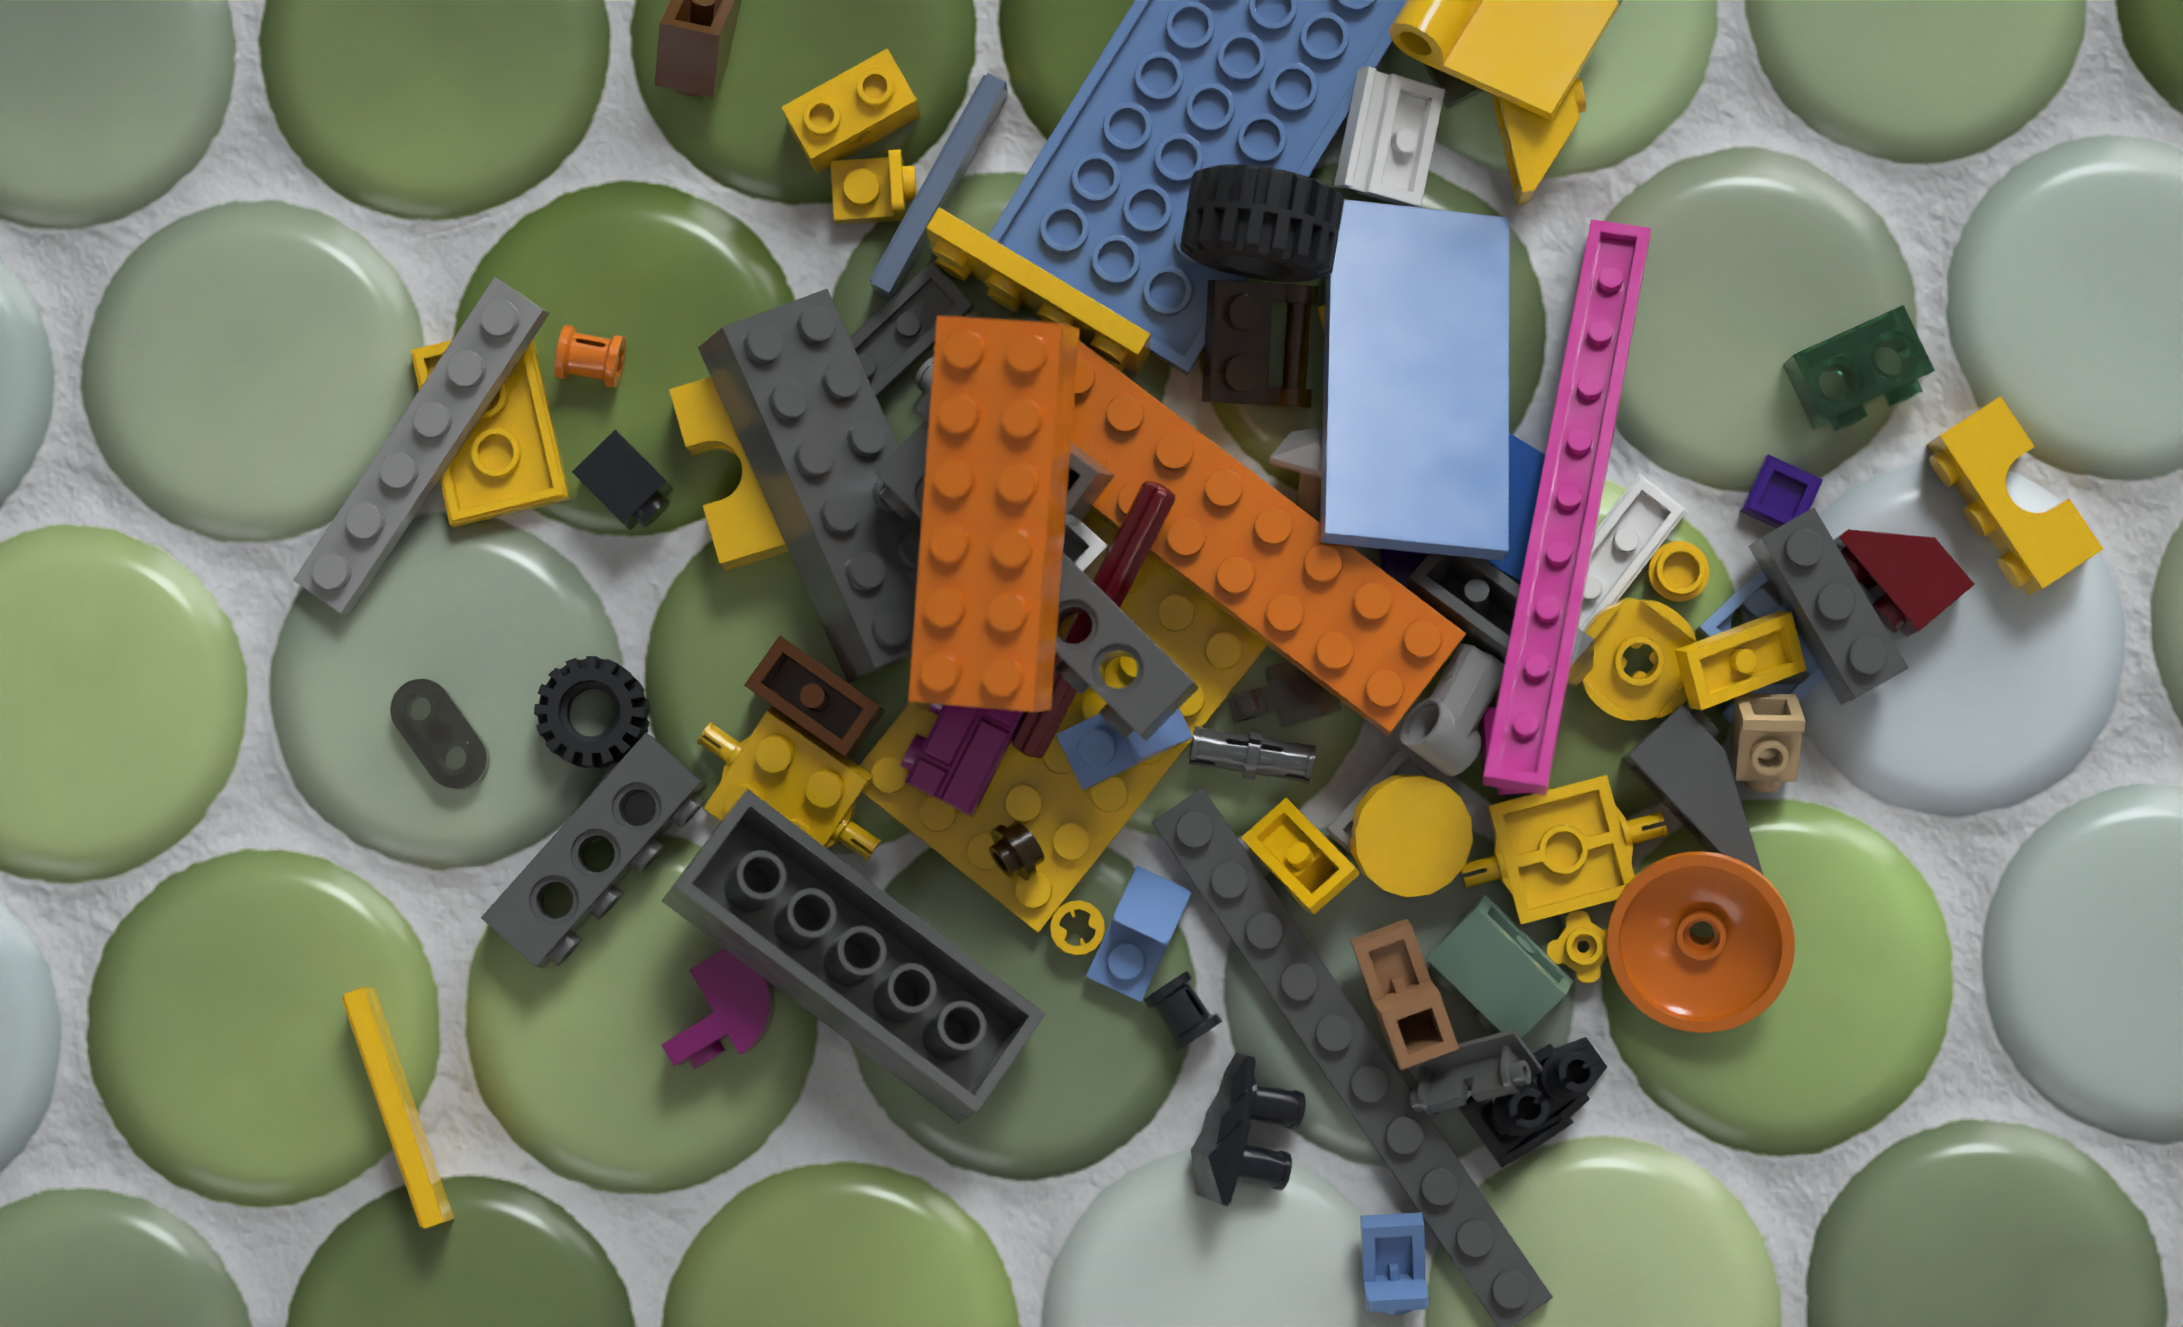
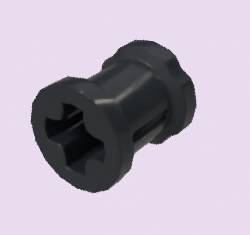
(1182, 1011)

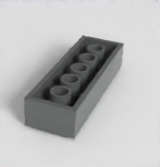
(814, 451)
(854, 957)

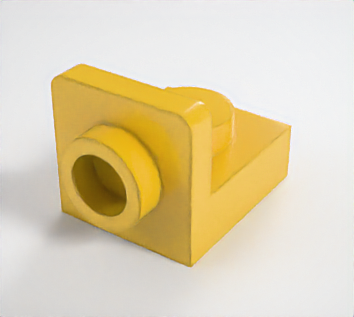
(872, 189)

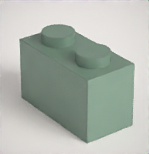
(1498, 970)

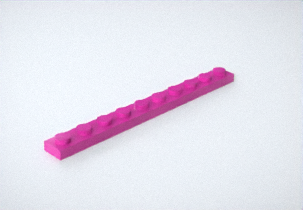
(1567, 509)

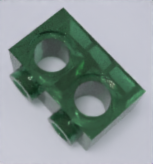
(1853, 358)

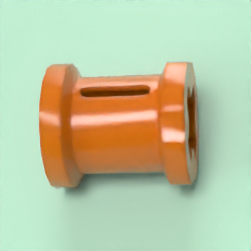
(590, 356)

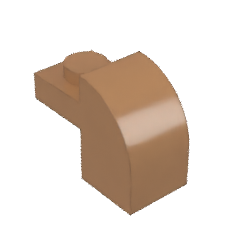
(1403, 995)

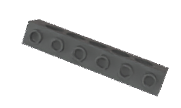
(1159, 683)

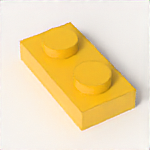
(1740, 660)

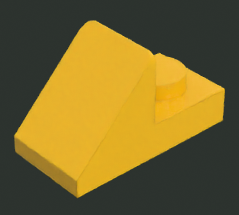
(1300, 856)

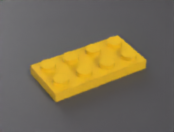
(1022, 283)

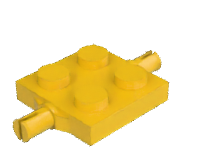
(795, 777)
(1562, 849)

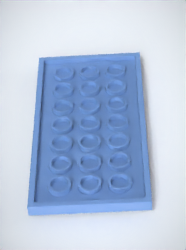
(1168, 98)

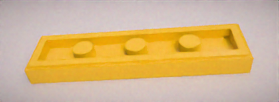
(397, 1107)

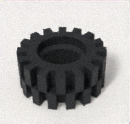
(557, 699)

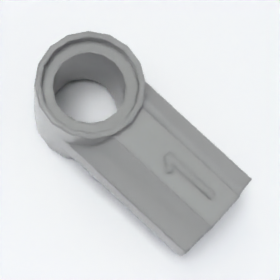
(1445, 724)

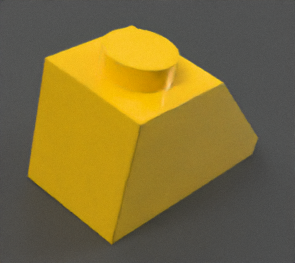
(1534, 141)

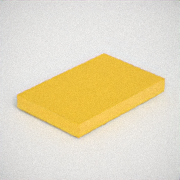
(511, 453)

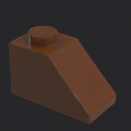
(695, 45)

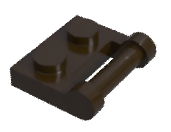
(1240, 343)

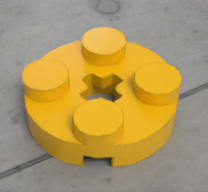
(1641, 694)

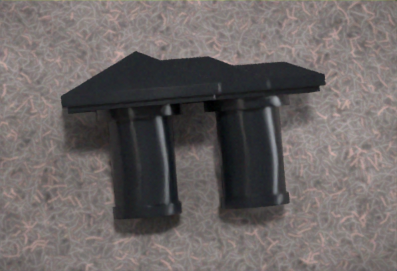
(1543, 1108)
(1221, 1148)

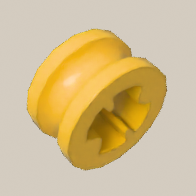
(1059, 933)

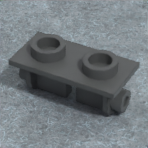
(1485, 1065)

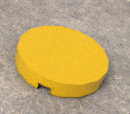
(1411, 835)

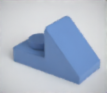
(1100, 751)
(1138, 933)

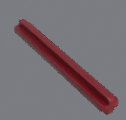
(1115, 580)

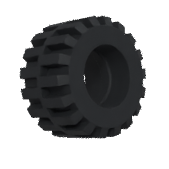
(1262, 223)

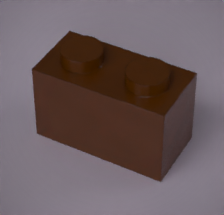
(814, 697)

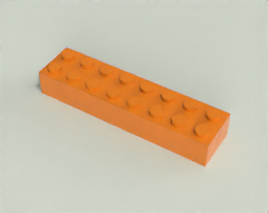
(1260, 552)

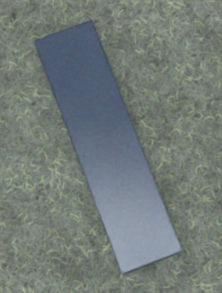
(939, 186)

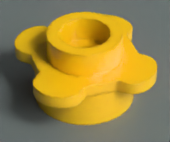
(1565, 950)

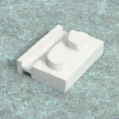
(1389, 137)

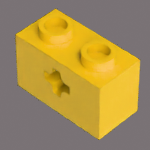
(851, 111)

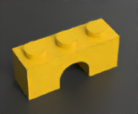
(742, 522)
(2031, 545)

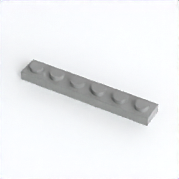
(421, 446)

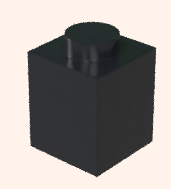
(624, 482)

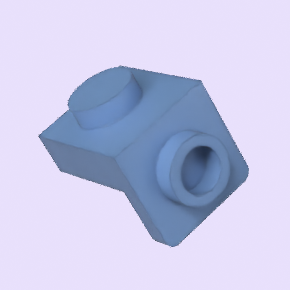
(1394, 1263)

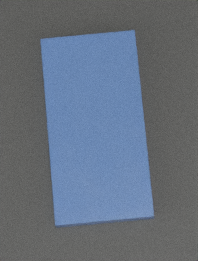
(1417, 382)

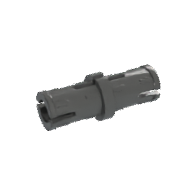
(1252, 754)

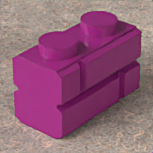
(960, 753)

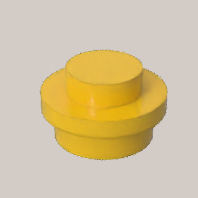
(1678, 571)

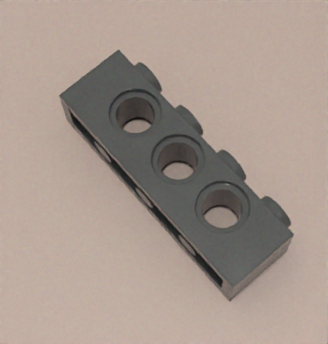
(520, 909)

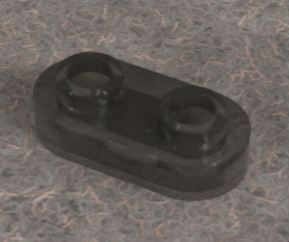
(439, 733)

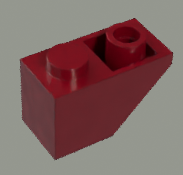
(1905, 575)

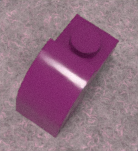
(741, 1007)

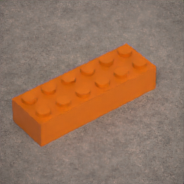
(993, 513)

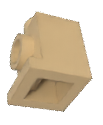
(1765, 723)

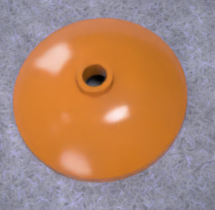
(1694, 979)

